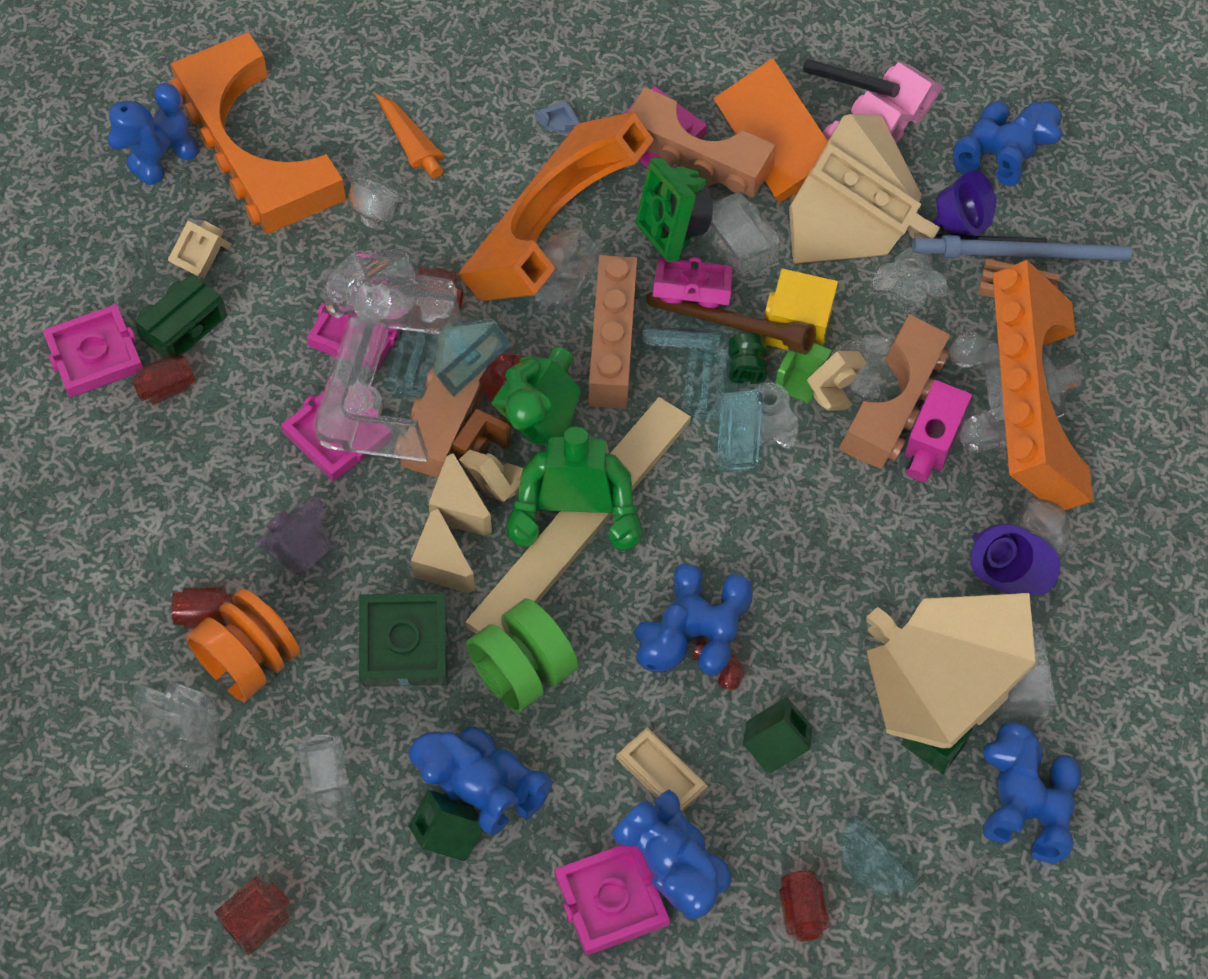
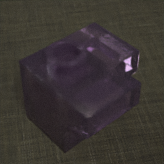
(297, 536)

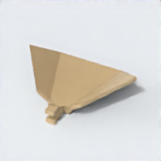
(856, 196)
(950, 664)

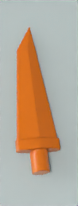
(416, 145)

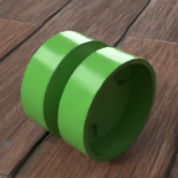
(522, 655)

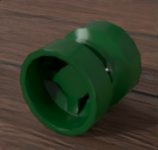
(747, 358)

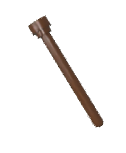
(797, 335)

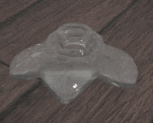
(910, 285)
(876, 371)
(777, 419)

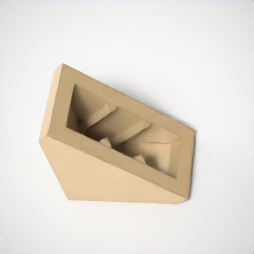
(459, 500)
(440, 558)

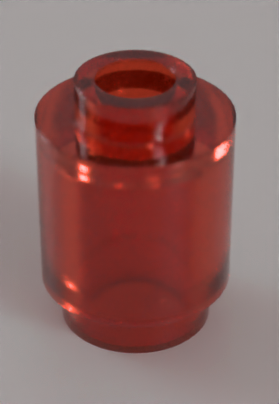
(163, 379)
(197, 604)
(804, 905)

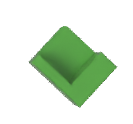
(798, 368)

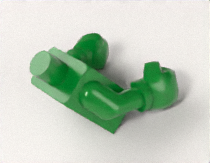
(539, 396)
(575, 477)

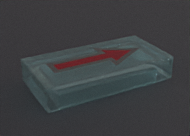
(681, 337)

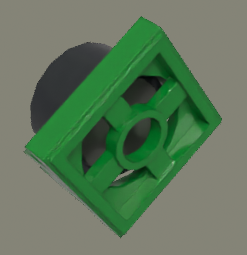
(677, 212)

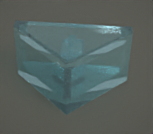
(466, 351)

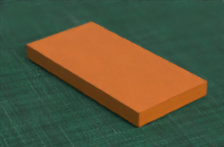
(771, 109)

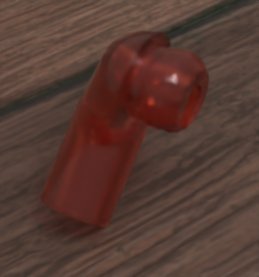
(733, 672)

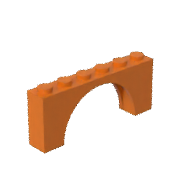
(273, 190)
(509, 259)
(1039, 453)

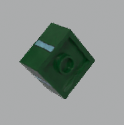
(403, 639)

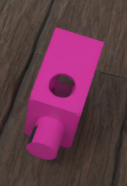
(936, 430)

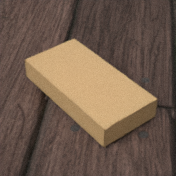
(660, 768)

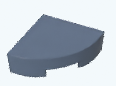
(558, 117)

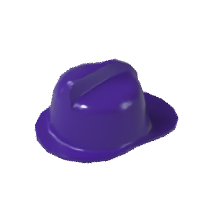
(966, 205)
(1020, 558)

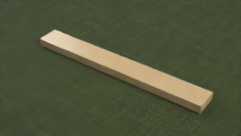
(572, 531)

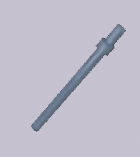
(952, 246)

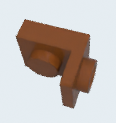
(479, 431)

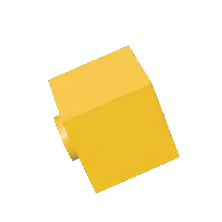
(801, 299)

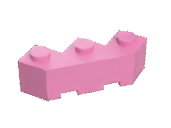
(911, 104)

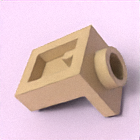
(198, 248)
(833, 376)
(491, 476)

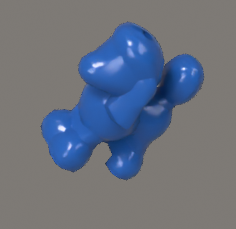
(149, 136)
(1008, 142)
(690, 616)
(480, 775)
(1025, 797)
(675, 855)

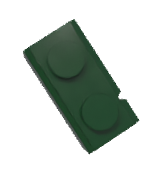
(180, 317)

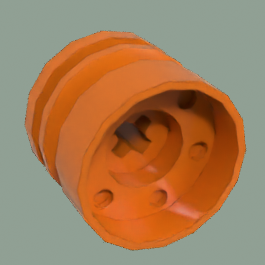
(251, 637)

